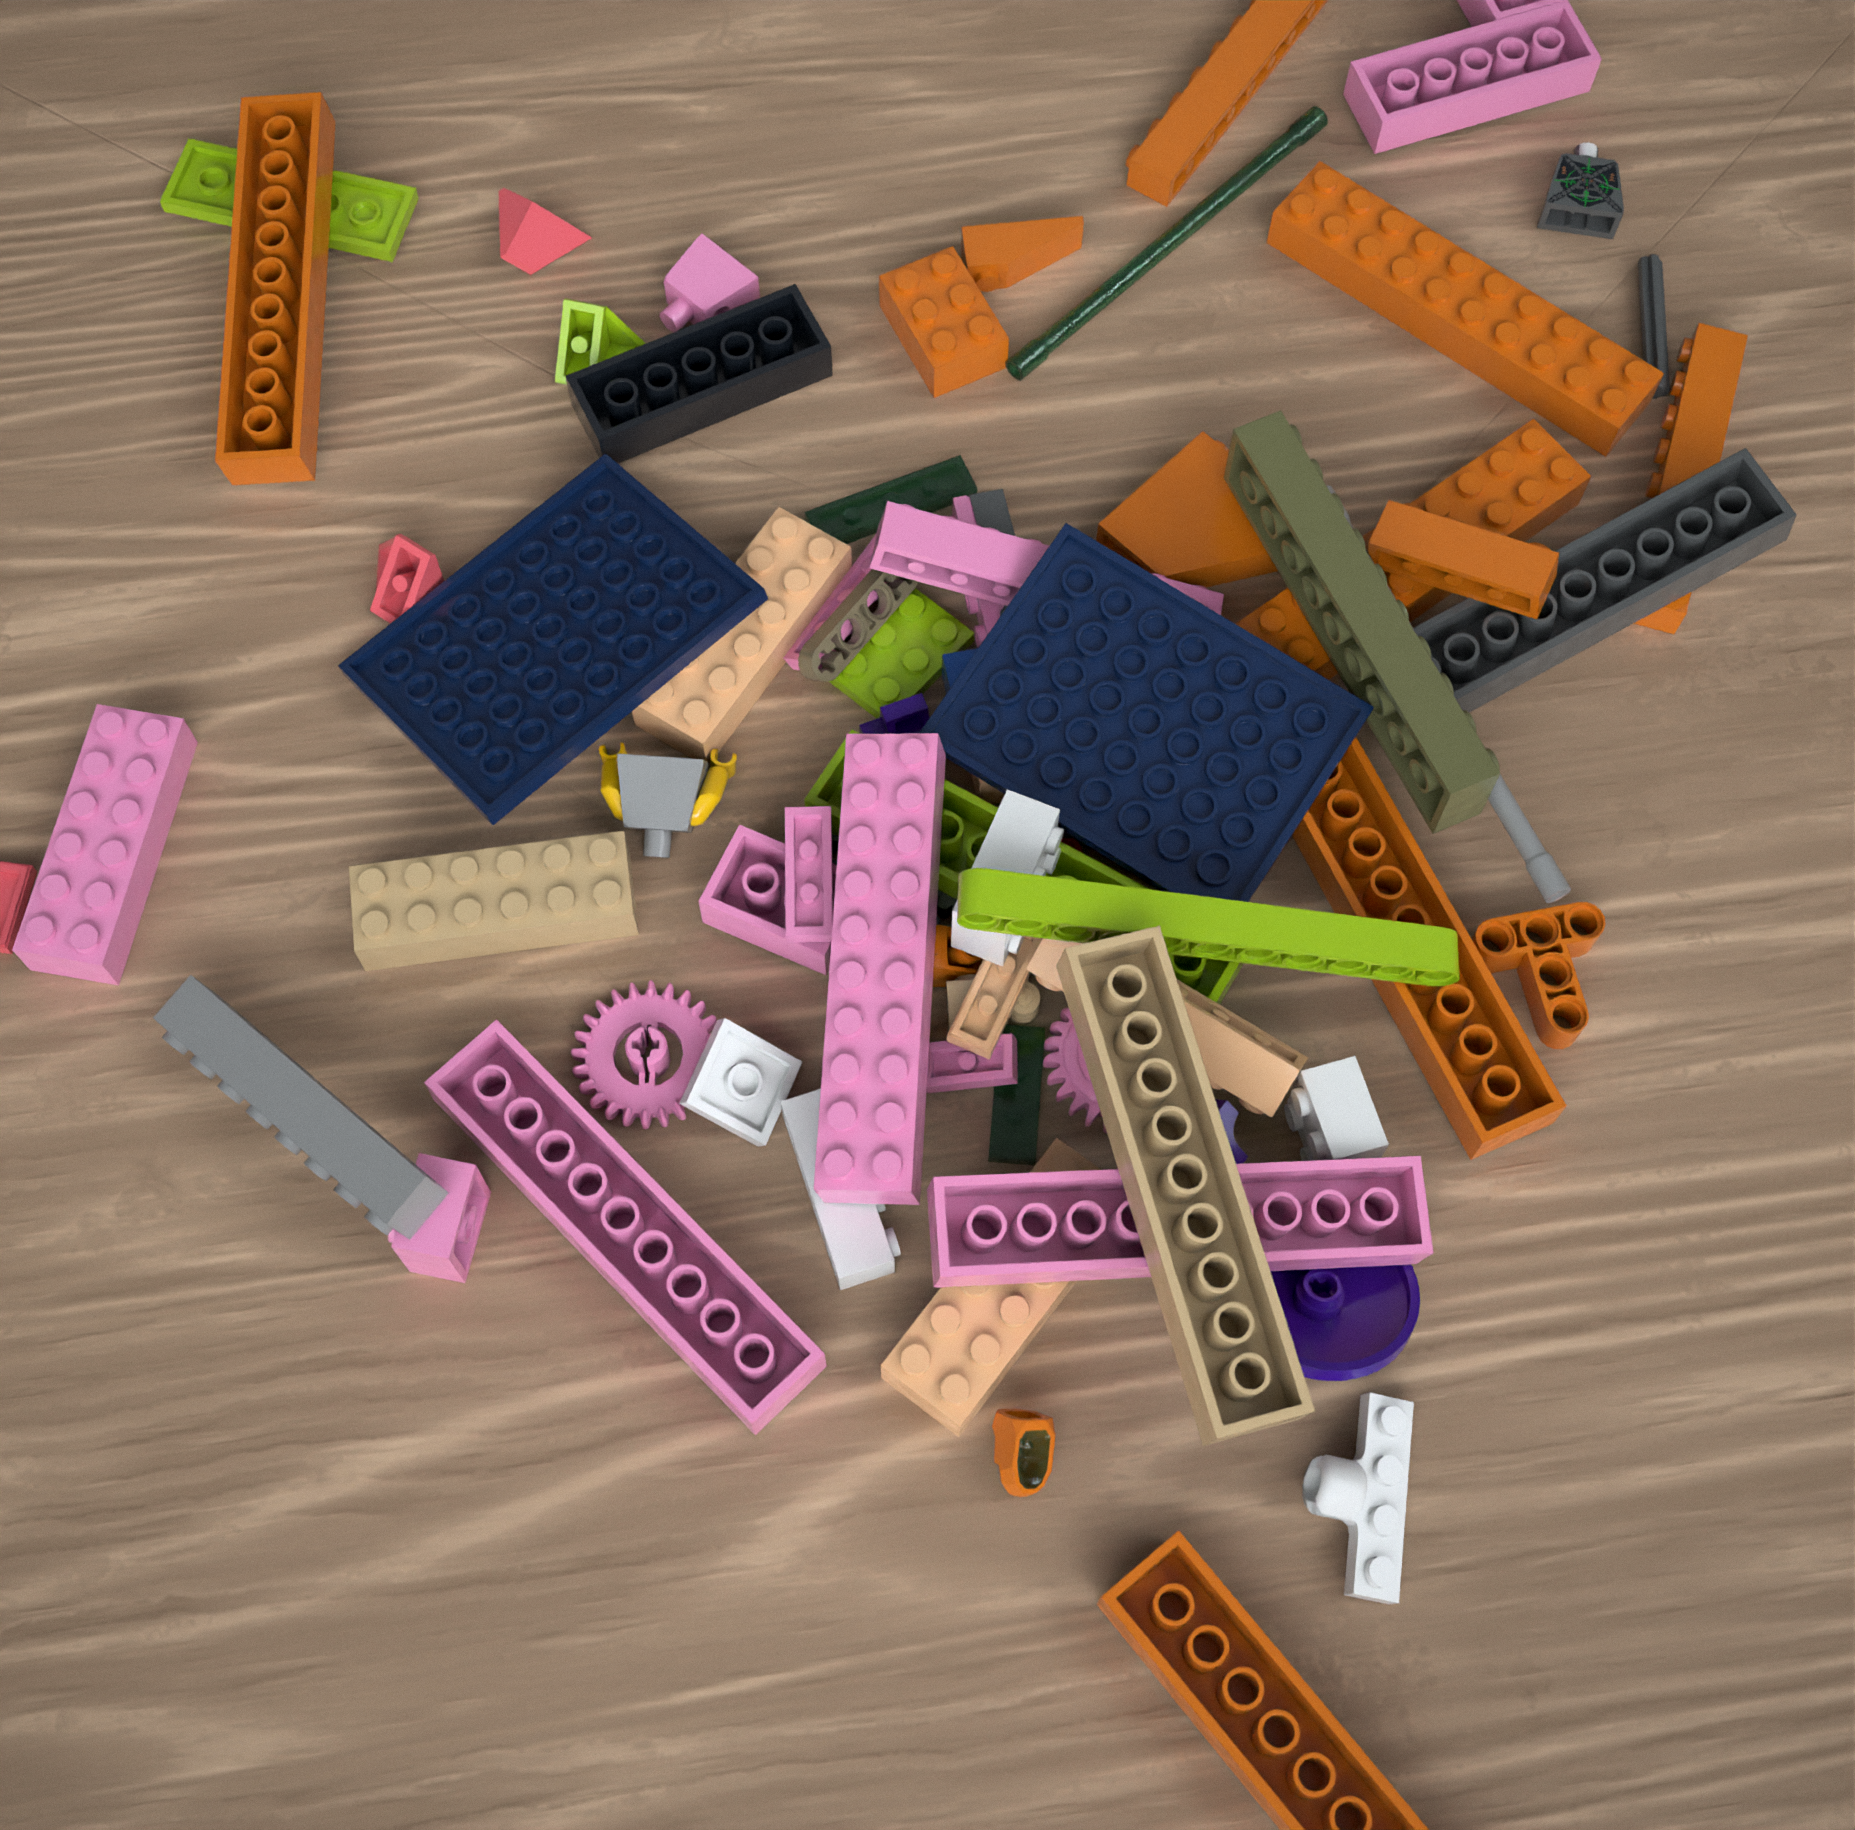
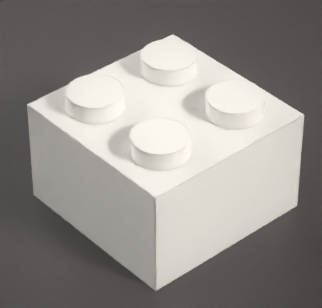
(1335, 1113)

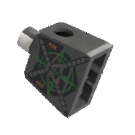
(1584, 195)

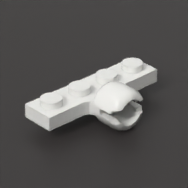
(1369, 1496)

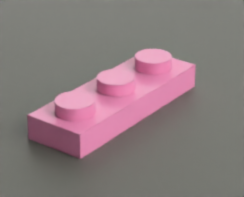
(808, 874)

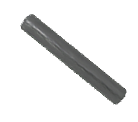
(1654, 318)

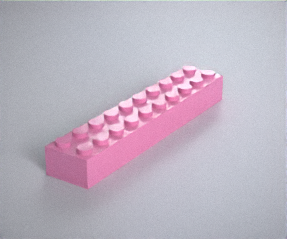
(881, 971)
(627, 1227)
(1083, 1228)

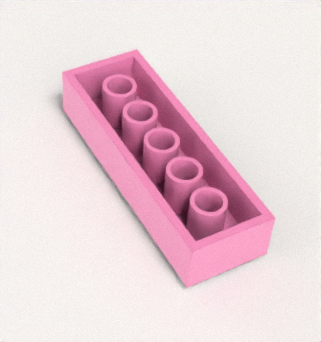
(1471, 76)
(106, 845)

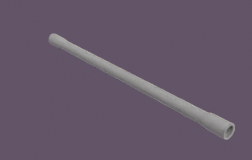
(1538, 861)

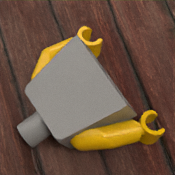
(662, 793)

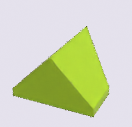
(590, 336)

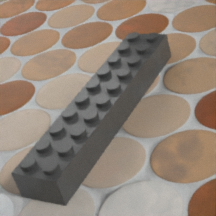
(1614, 579)

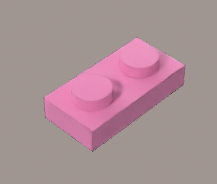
(959, 1069)

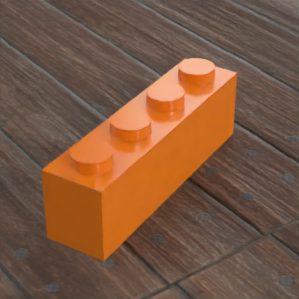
(1463, 558)

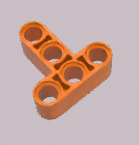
(1548, 958)

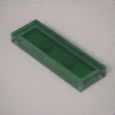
(1018, 1105)

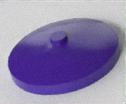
(1348, 1317)

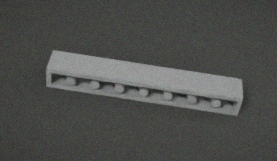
(301, 1108)

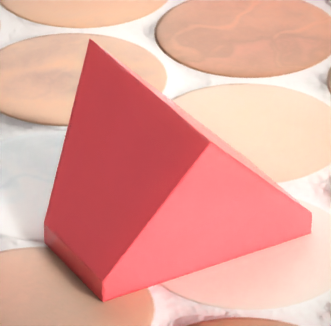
(532, 234)
(403, 577)

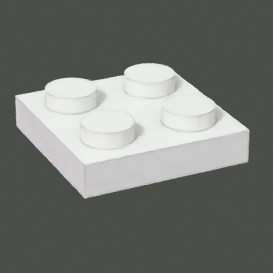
(741, 1082)

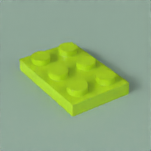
(903, 654)

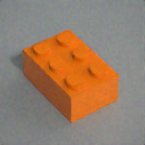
(943, 321)

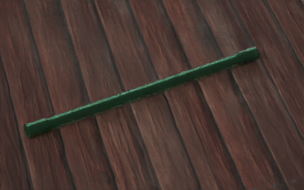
(1040, 348)

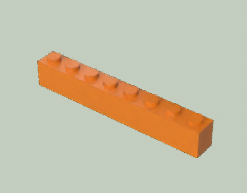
(1216, 95)
(1695, 426)

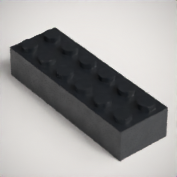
(700, 375)

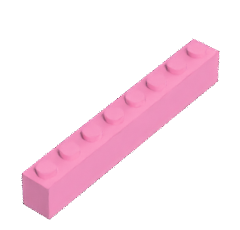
(970, 556)

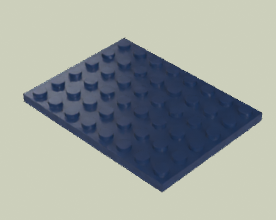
(551, 636)
(1147, 722)

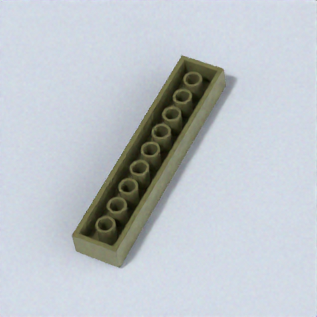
(1360, 623)

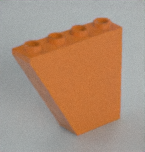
(1188, 522)

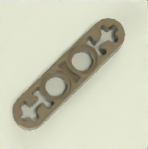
(863, 621)

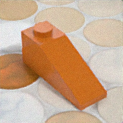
(1012, 251)

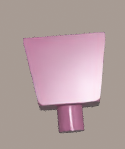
(705, 285)

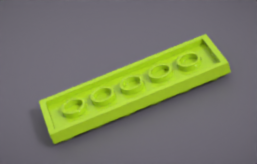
(365, 212)

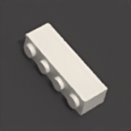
(851, 1231)

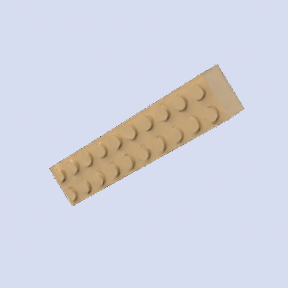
(1183, 1187)

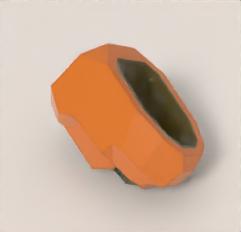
(1023, 1449)

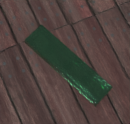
(924, 489)

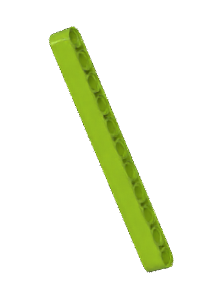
(1209, 927)

